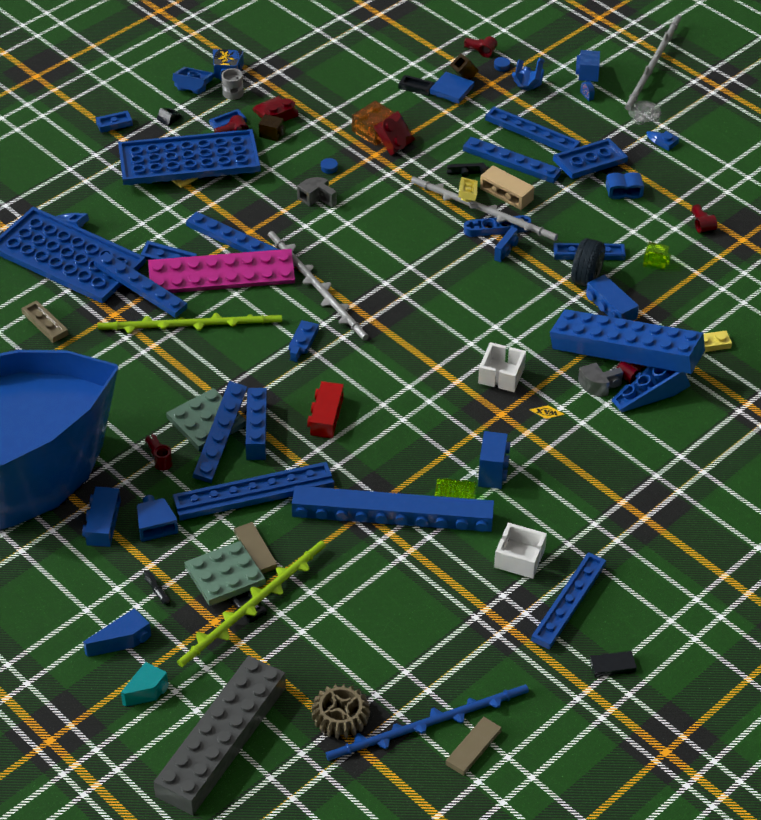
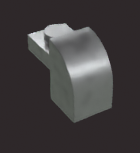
(314, 190)
(598, 382)

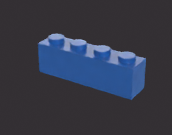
(256, 424)

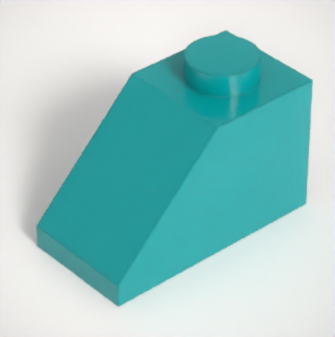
(145, 685)

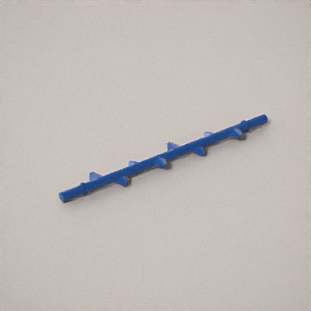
(420, 726)

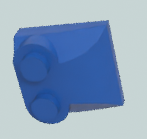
(192, 79)

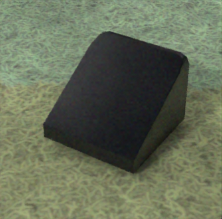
(168, 116)

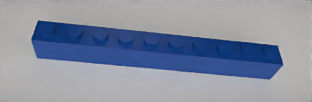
(392, 508)

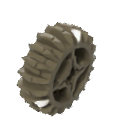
(343, 704)

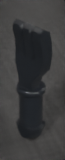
(148, 576)

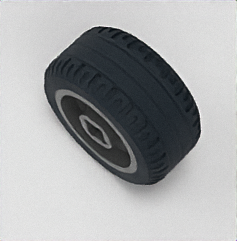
(587, 261)

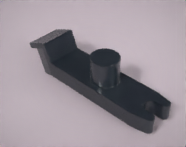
(466, 169)

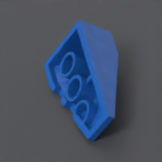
(650, 387)

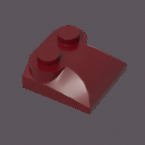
(277, 107)
(394, 133)

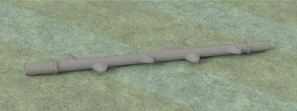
(649, 69)
(492, 210)
(321, 287)

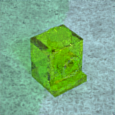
(657, 255)

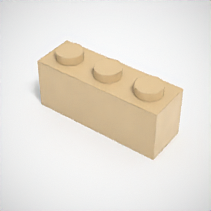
(507, 187)

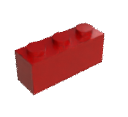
(326, 409)

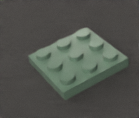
(197, 416)
(224, 573)

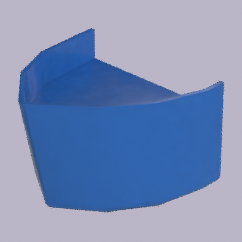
(49, 427)

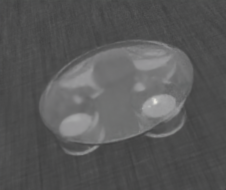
(645, 112)

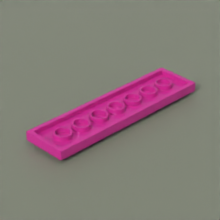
(223, 271)

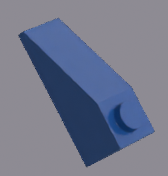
(119, 635)

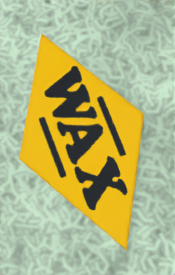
(546, 412)

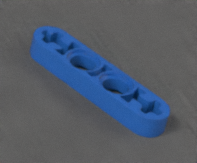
(496, 229)

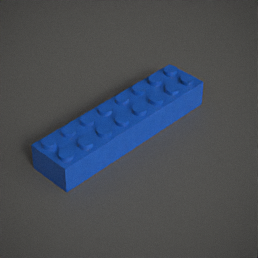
(628, 341)

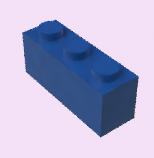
(588, 65)
(611, 299)
(102, 516)

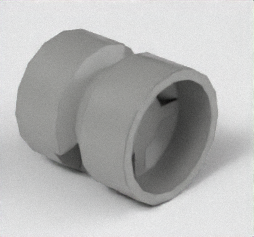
(232, 84)

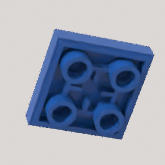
(452, 87)

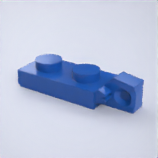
(302, 339)

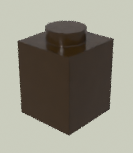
(464, 67)
(271, 127)

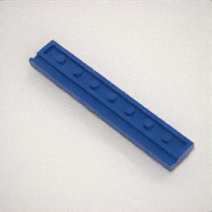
(250, 491)

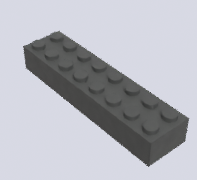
(219, 735)

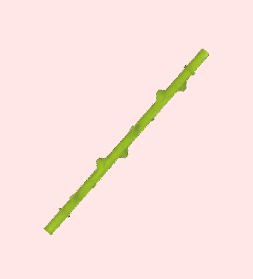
(199, 323)
(249, 608)

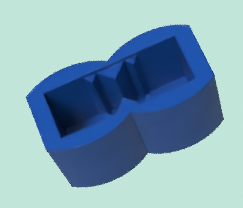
(624, 185)

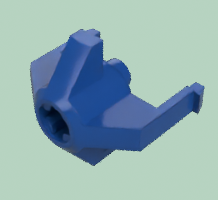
(526, 78)

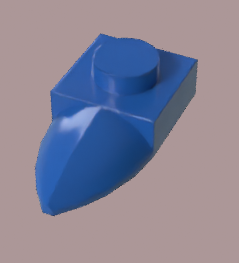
(665, 140)
(76, 219)

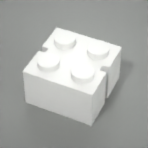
(496, 371)
(520, 550)

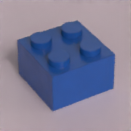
(493, 460)

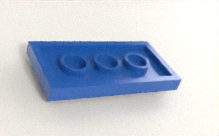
(590, 158)

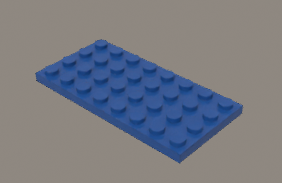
(188, 157)
(64, 253)

